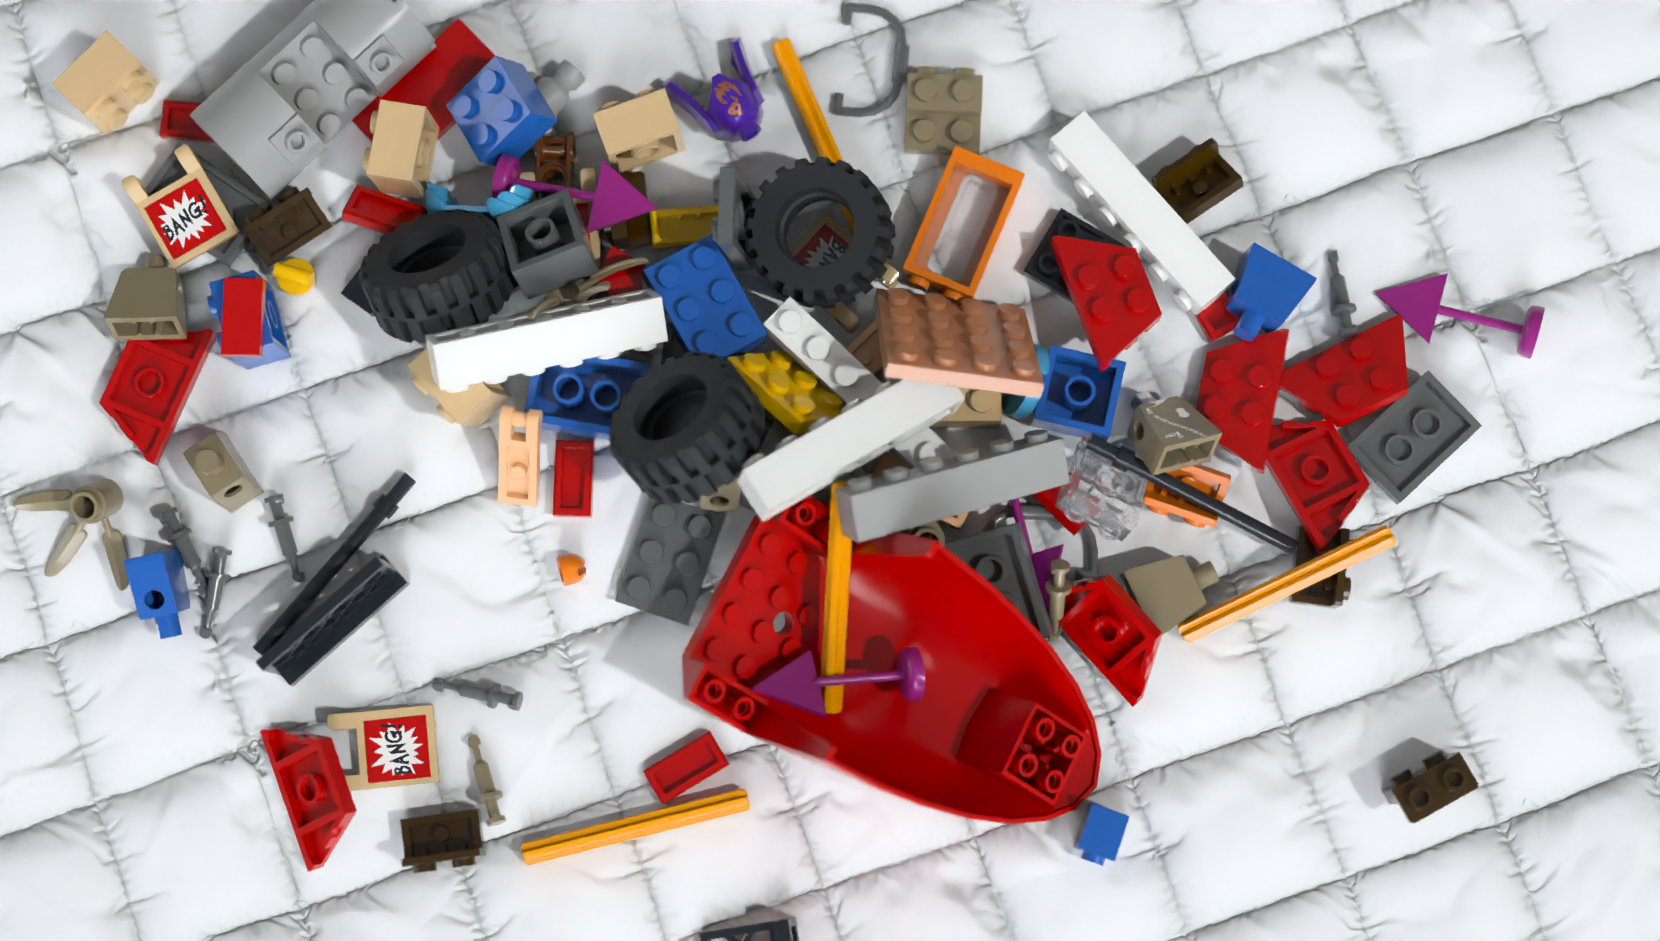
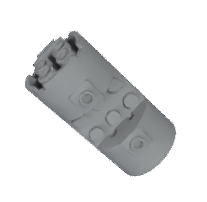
(311, 85)

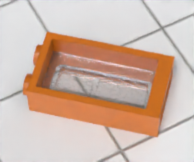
(962, 225)

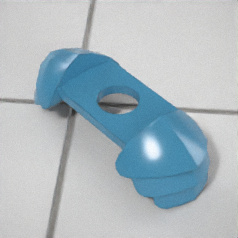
(439, 199)

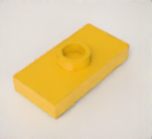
(681, 226)

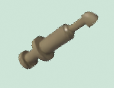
(1058, 589)
(486, 786)

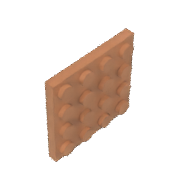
(957, 342)

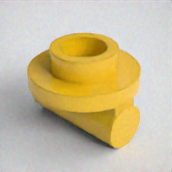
(295, 276)

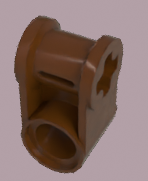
(555, 159)

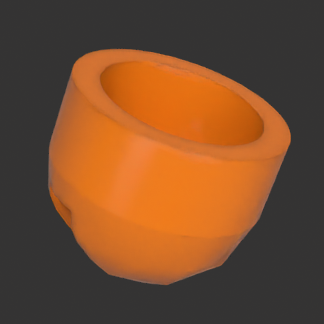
(571, 568)

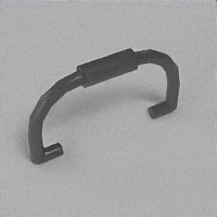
(900, 62)
(1039, 512)

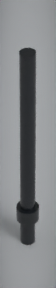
(1125, 459)
(384, 507)

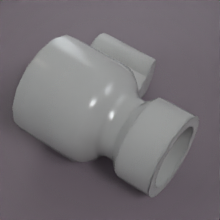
(557, 88)

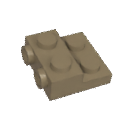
(943, 111)

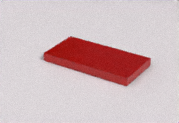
(436, 77)

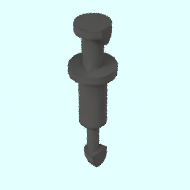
(1342, 307)
(284, 534)
(184, 545)
(214, 588)
(491, 695)

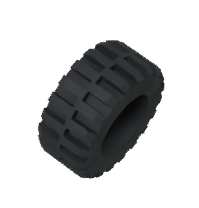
(786, 198)
(437, 275)
(686, 427)

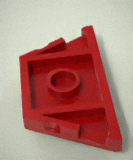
(1107, 293)
(1352, 375)
(153, 387)
(1242, 394)
(1316, 476)
(1112, 633)
(311, 790)

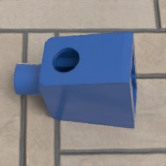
(1265, 291)
(154, 575)

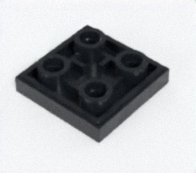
(1043, 264)

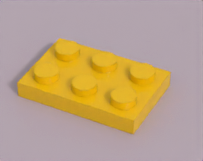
(787, 389)

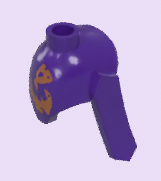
(734, 105)

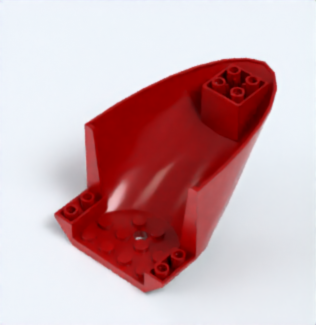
(999, 710)

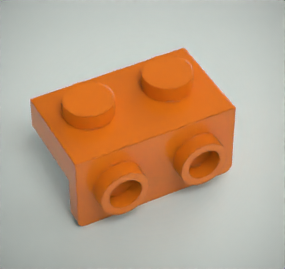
(1199, 476)

